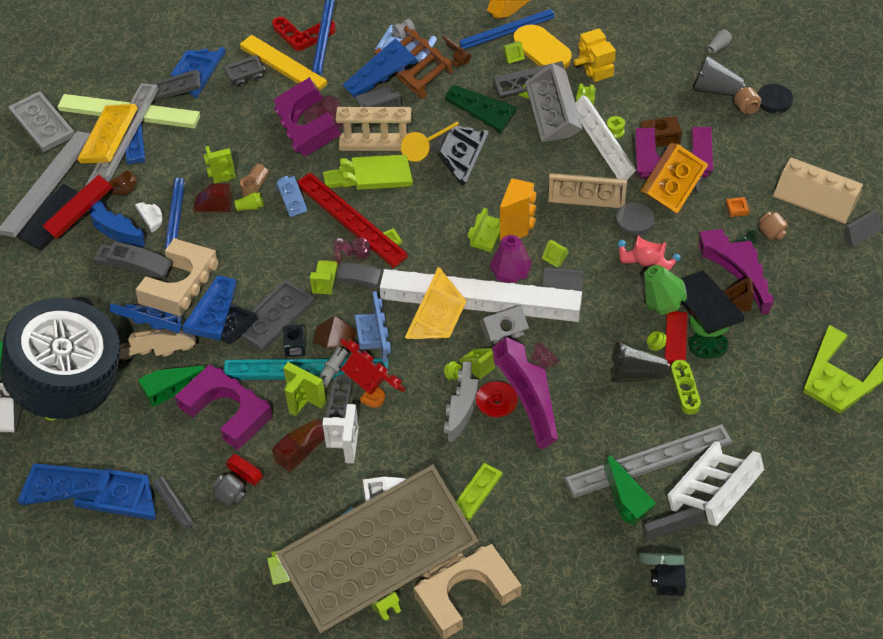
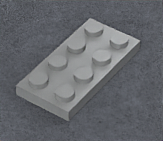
(41, 121)

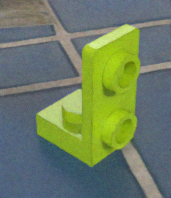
(324, 277)

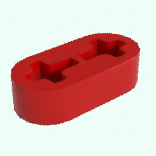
(244, 469)

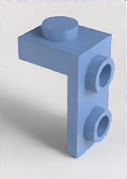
(291, 195)

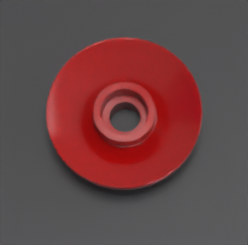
(495, 392)

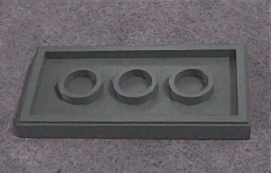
(274, 312)

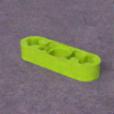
(686, 379)

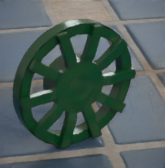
(708, 345)

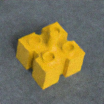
(596, 55)

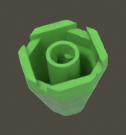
(663, 290)

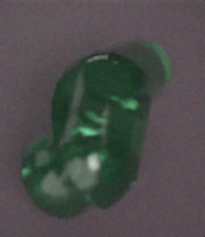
(751, 236)

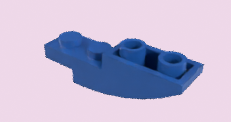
(116, 227)

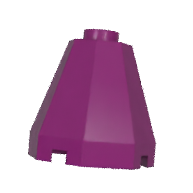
(510, 260)

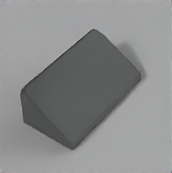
(863, 228)
(563, 279)

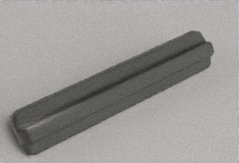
(173, 503)

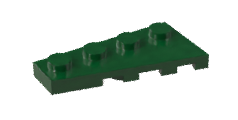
(487, 109)

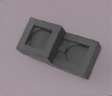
(357, 273)

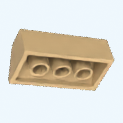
(587, 190)
(818, 190)

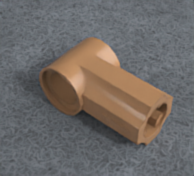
(254, 180)

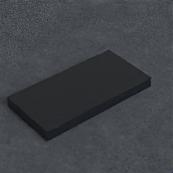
(33, 231)
(709, 303)

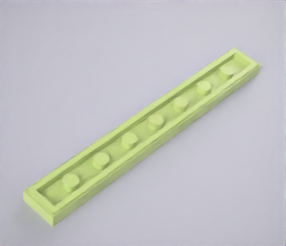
(154, 114)

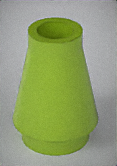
(250, 202)

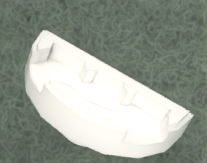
(151, 215)

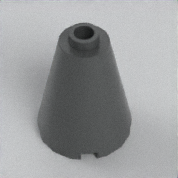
(717, 79)

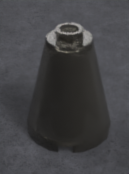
(636, 364)

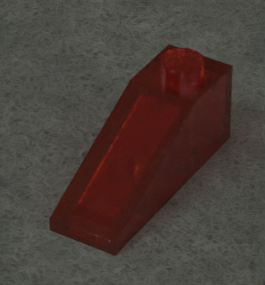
(298, 445)

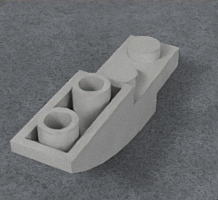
(462, 403)

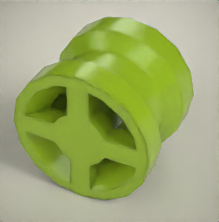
(616, 126)

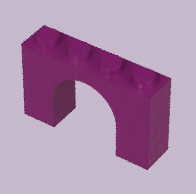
(291, 105)
(647, 157)
(214, 384)

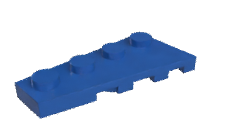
(385, 63)
(212, 310)
(56, 483)

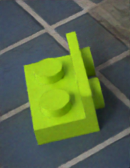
(485, 232)

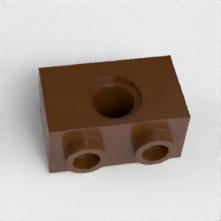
(666, 130)

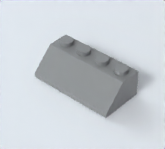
(553, 104)

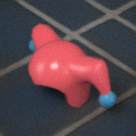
(646, 254)

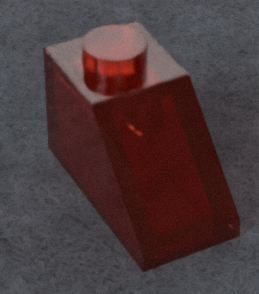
(214, 199)

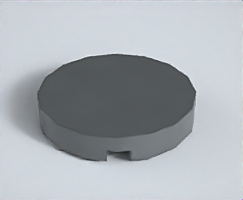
(635, 218)

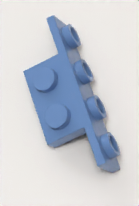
(371, 331)

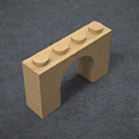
(177, 296)
(483, 566)

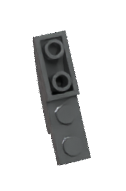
(133, 258)

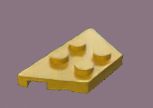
(438, 310)

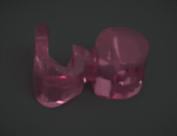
(359, 248)

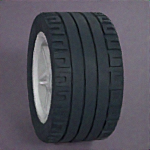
(47, 345)

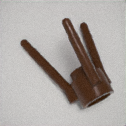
(460, 55)

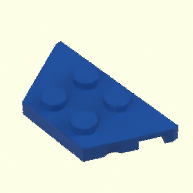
(202, 61)
(144, 314)
(123, 495)

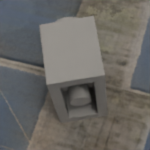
(513, 317)

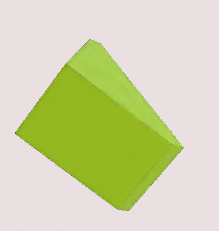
(481, 360)

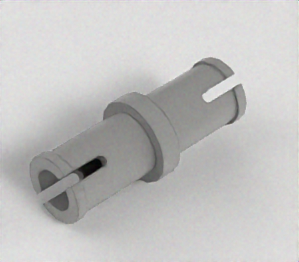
(332, 366)

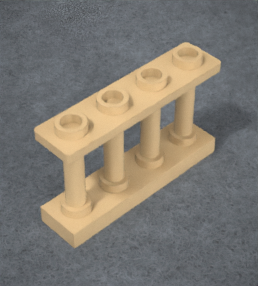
(372, 141)

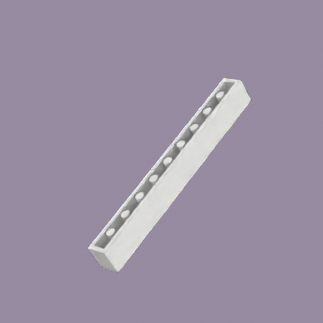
(487, 295)

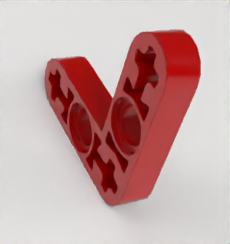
(299, 40)

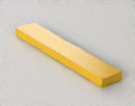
(280, 61)

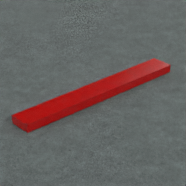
(352, 220)

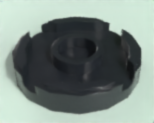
(775, 98)

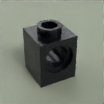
(294, 340)
(669, 580)

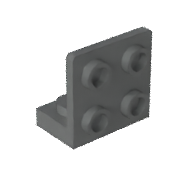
(379, 98)

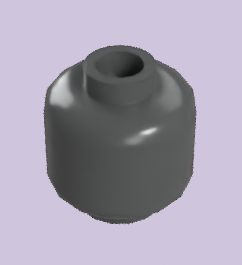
(228, 490)

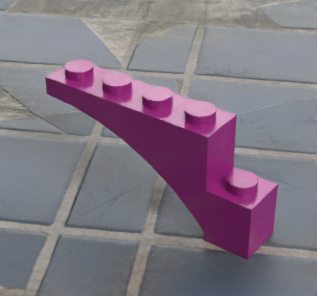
(739, 260)
(531, 387)

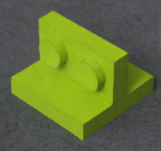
(302, 388)

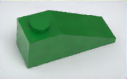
(166, 383)
(629, 497)

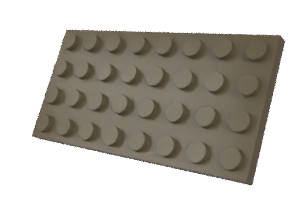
(376, 548)

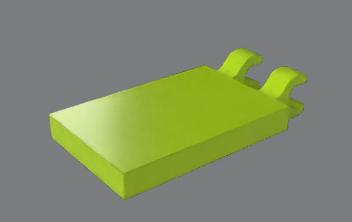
(376, 172)

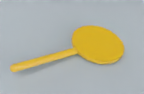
(417, 145)

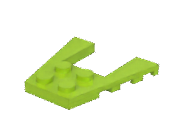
(833, 385)

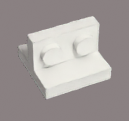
(343, 432)

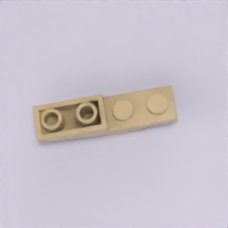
(162, 341)

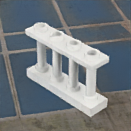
(725, 496)

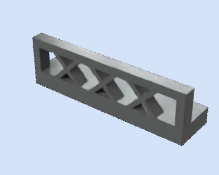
(515, 78)

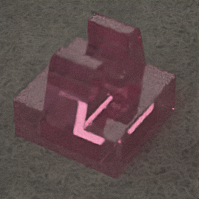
(546, 356)

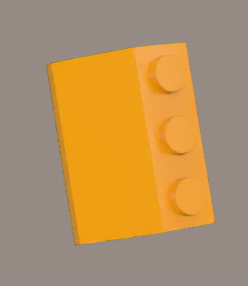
(674, 177)
(518, 209)

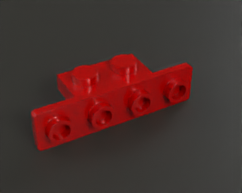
(365, 371)

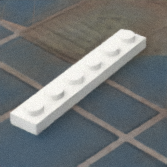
(604, 139)

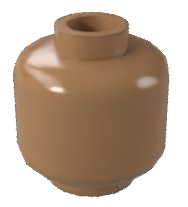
(747, 100)
(773, 226)

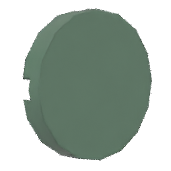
(661, 558)

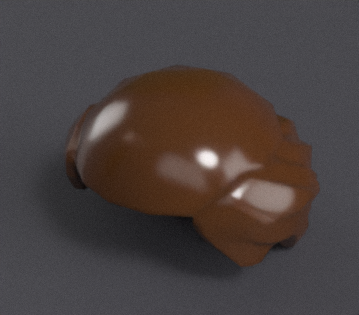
(123, 184)

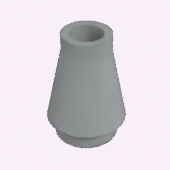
(719, 41)

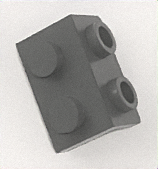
(244, 71)

